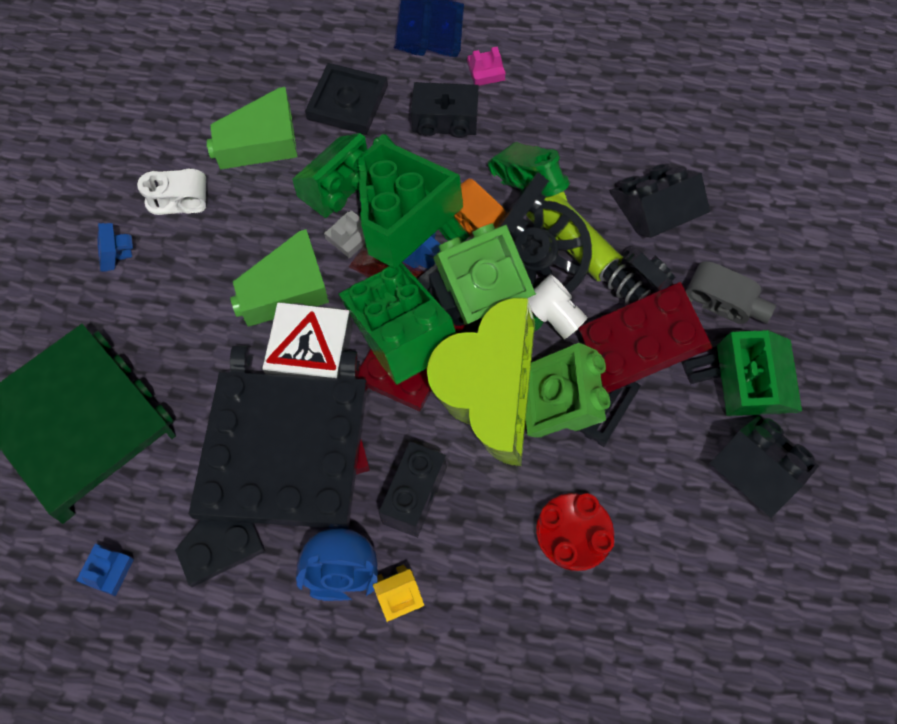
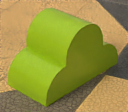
(487, 377)

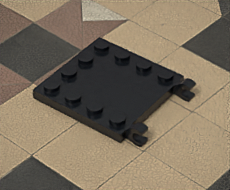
(281, 447)

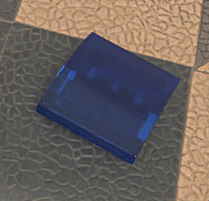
(429, 26)

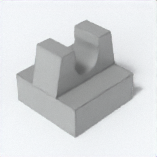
(347, 234)

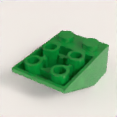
(398, 320)

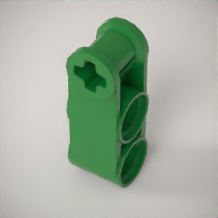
(521, 162)

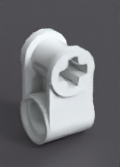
(177, 191)

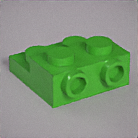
(483, 271)
(566, 391)

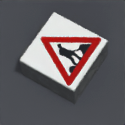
(307, 341)

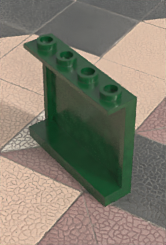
(75, 419)

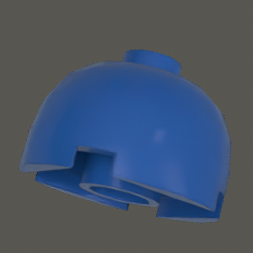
(337, 563)

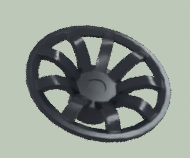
(540, 248)

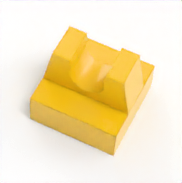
(398, 593)

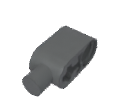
(728, 294)

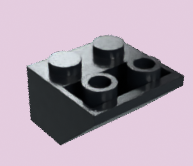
(661, 199)
(765, 464)

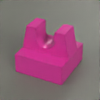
(486, 67)

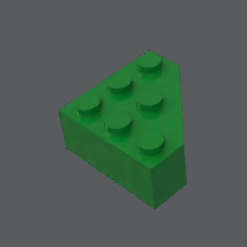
(403, 200)

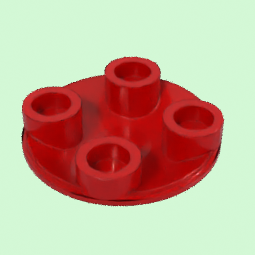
(575, 531)

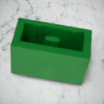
(332, 175)
(758, 374)

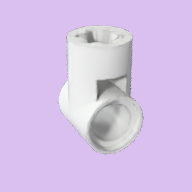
(554, 304)

